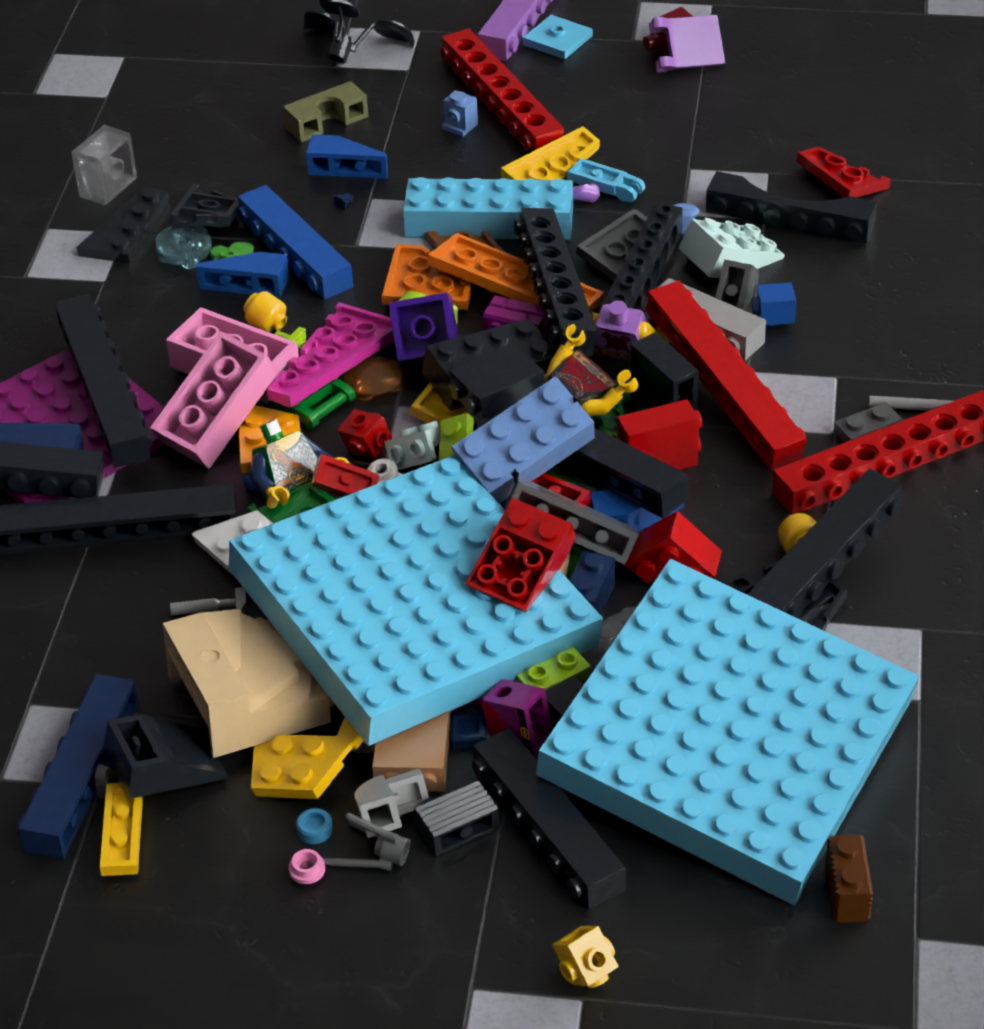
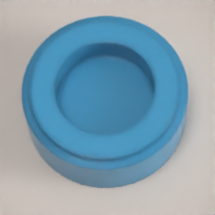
(314, 826)

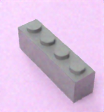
(740, 327)

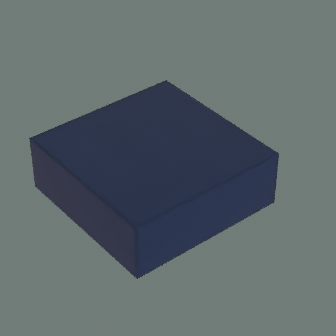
(467, 730)

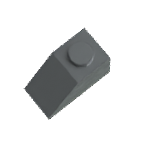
(736, 283)

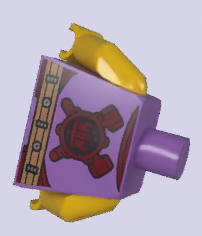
(619, 328)

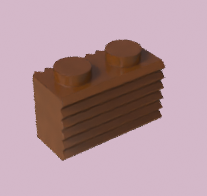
(848, 878)

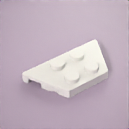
(216, 537)

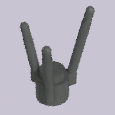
(389, 846)

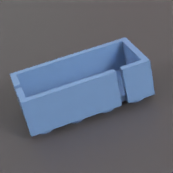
(526, 439)

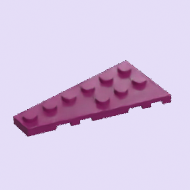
(331, 351)

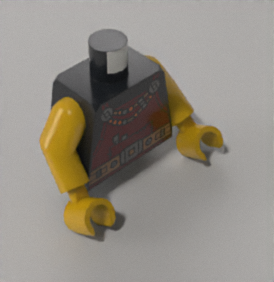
(585, 380)

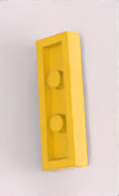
(120, 832)

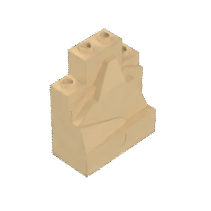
(243, 679)

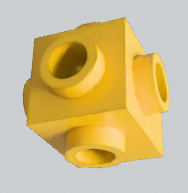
(585, 956)

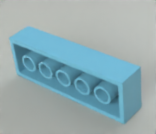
(482, 205)

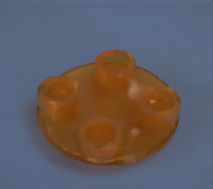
(374, 377)

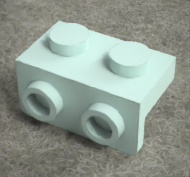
(414, 446)

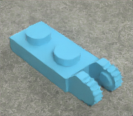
(607, 178)

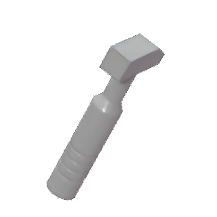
(211, 604)

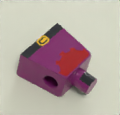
(519, 708)

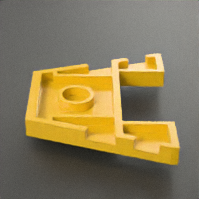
(301, 763)

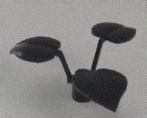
(341, 42)

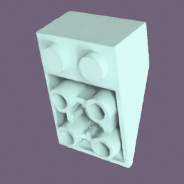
(711, 242)

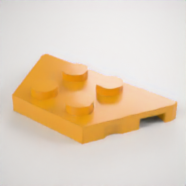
(251, 435)

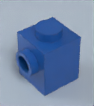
(775, 303)

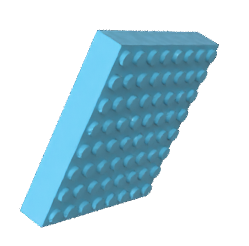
(382, 604)
(728, 729)

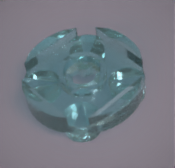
(183, 245)

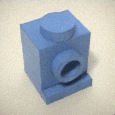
(460, 113)

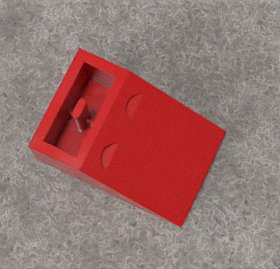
(522, 555)

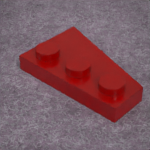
(838, 175)

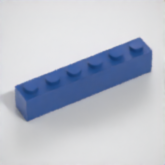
(290, 235)

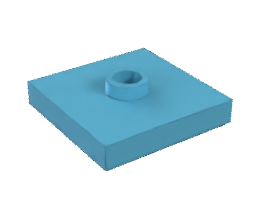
(557, 36)

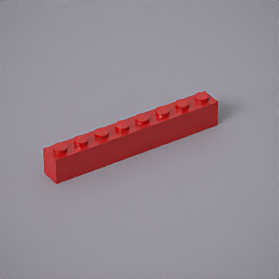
(726, 375)

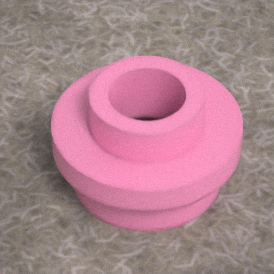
(306, 866)

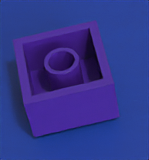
(421, 323)

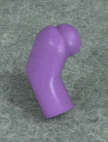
(586, 193)

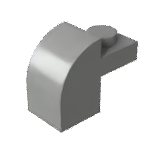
(384, 799)

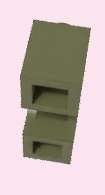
(341, 102)

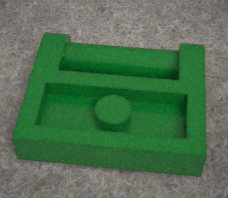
(310, 418)

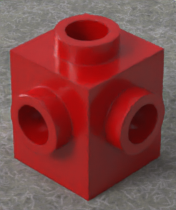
(364, 433)

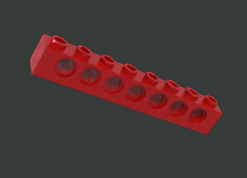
(500, 90)
(886, 451)

